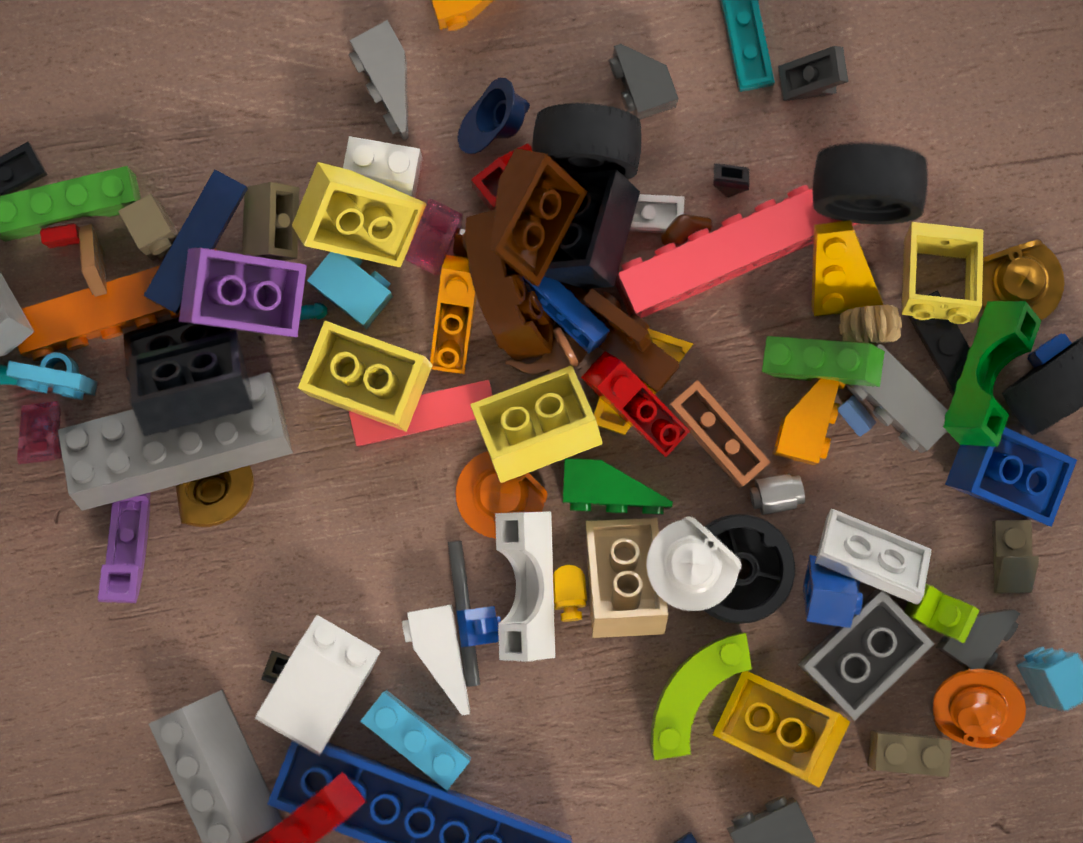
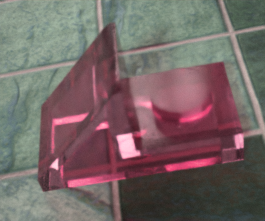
(434, 236)
(39, 433)

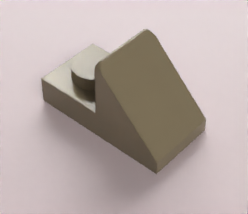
(1013, 557)

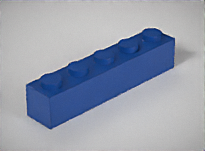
(570, 313)

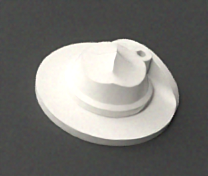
(691, 566)

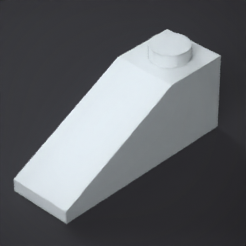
(437, 645)

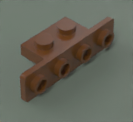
(629, 339)

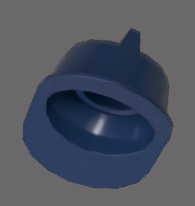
(495, 115)

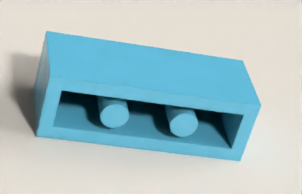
(1053, 677)
(416, 739)

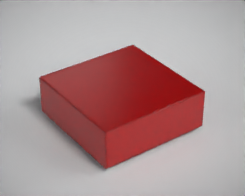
(60, 235)

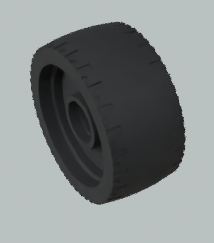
(589, 138)
(870, 183)
(1049, 390)
(770, 568)

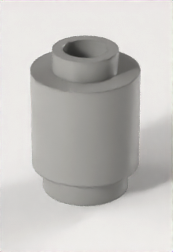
(777, 493)

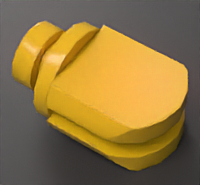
(569, 592)

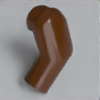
(684, 226)

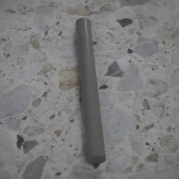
(463, 603)

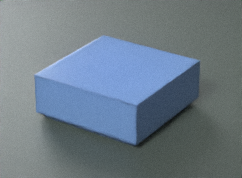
(856, 416)

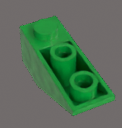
(598, 483)

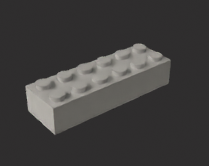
(114, 460)

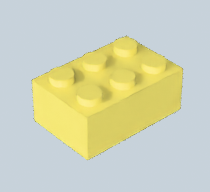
(365, 375)
(536, 424)

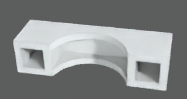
(529, 627)

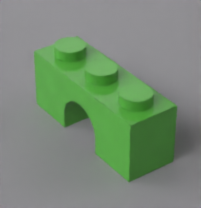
(824, 359)

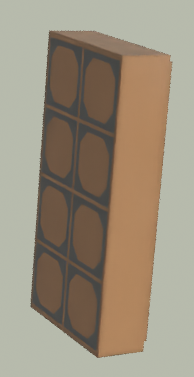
(92, 260)

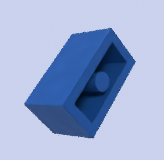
(830, 596)

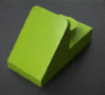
(943, 614)

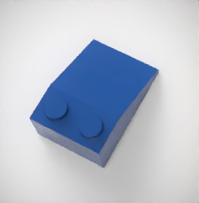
(1014, 476)

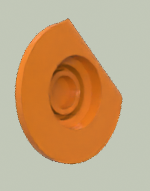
(482, 495)
(979, 708)

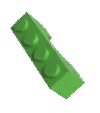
(90, 195)

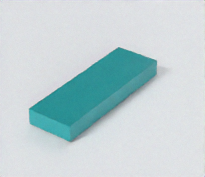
(747, 44)

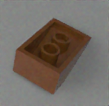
(533, 212)

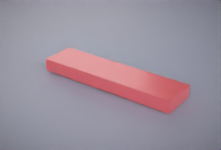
(432, 412)

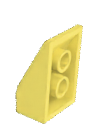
(357, 216)

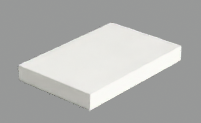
(874, 556)

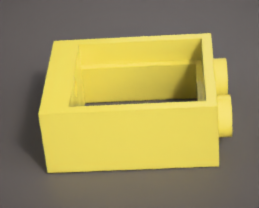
(948, 242)

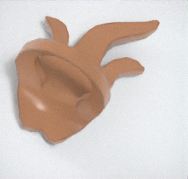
(564, 354)

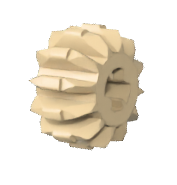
(871, 324)

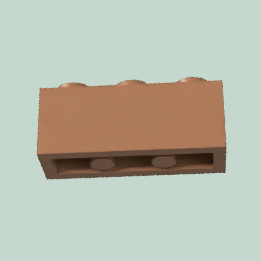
(718, 434)

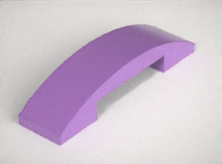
(125, 550)

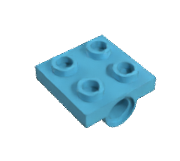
(39, 379)

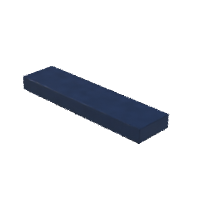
(200, 230)

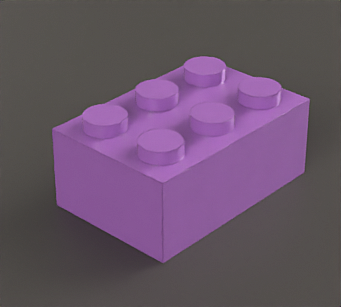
(242, 292)

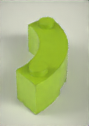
(689, 687)

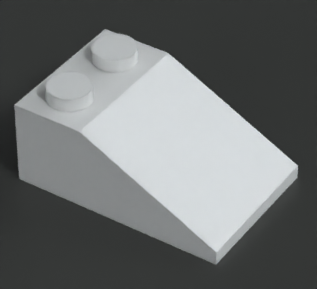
(385, 163)
(318, 685)

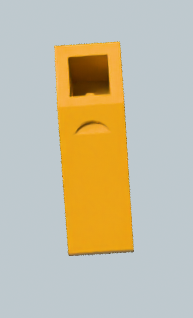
(453, 316)
(805, 425)

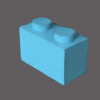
(351, 287)

